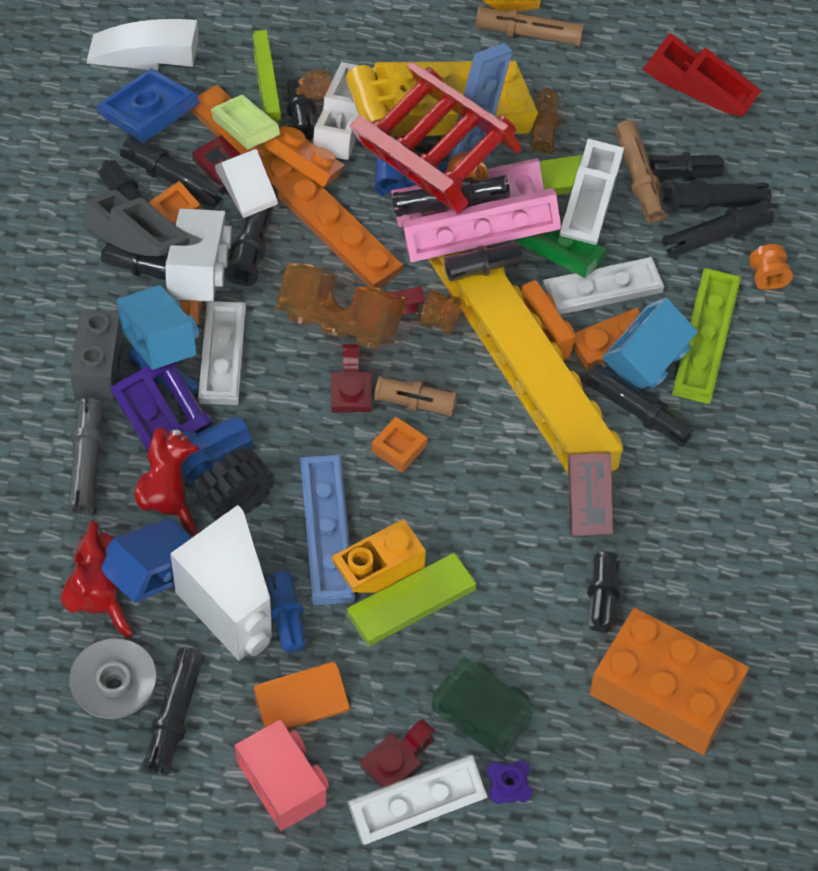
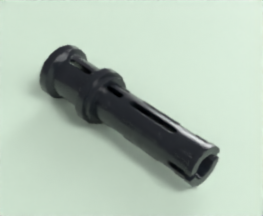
(701, 195)
(249, 248)

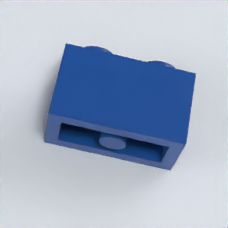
(142, 559)

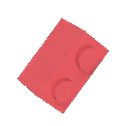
(281, 774)

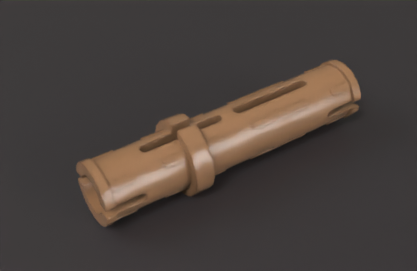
(530, 26)
(644, 183)

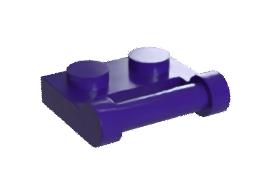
(148, 409)

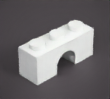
(200, 266)

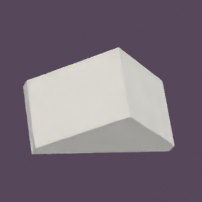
(247, 183)

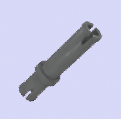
(86, 443)

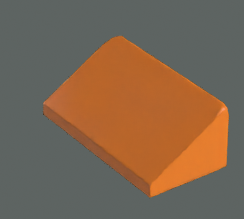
(302, 697)

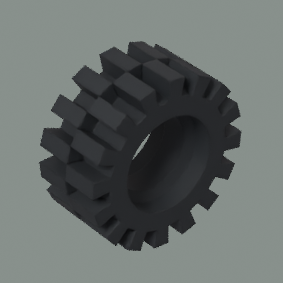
(235, 482)

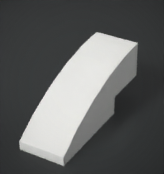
(146, 44)
(339, 111)
(592, 192)

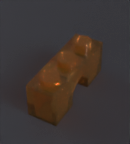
(309, 296)

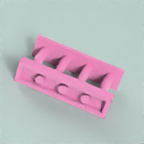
(524, 214)

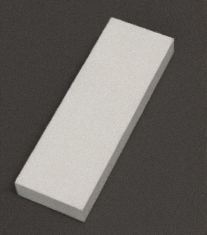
(604, 286)
(222, 353)
(417, 799)

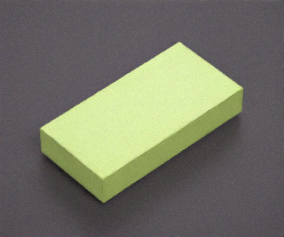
(245, 121)

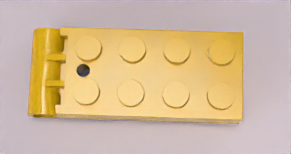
(381, 90)

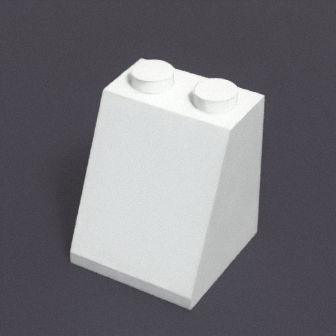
(225, 585)

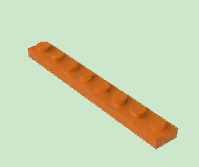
(313, 205)

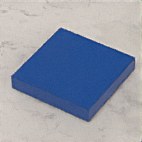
(147, 105)

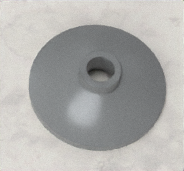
(109, 661)

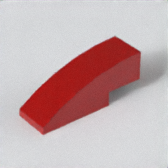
(701, 76)

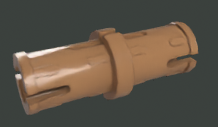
(388, 391)

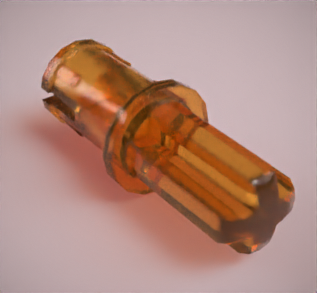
(314, 84)
(545, 122)

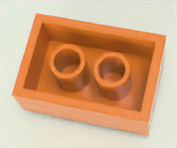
(668, 681)

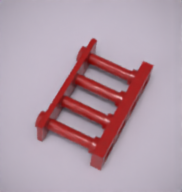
(423, 168)

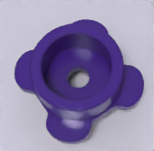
(518, 791)

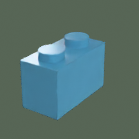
(157, 327)
(650, 345)

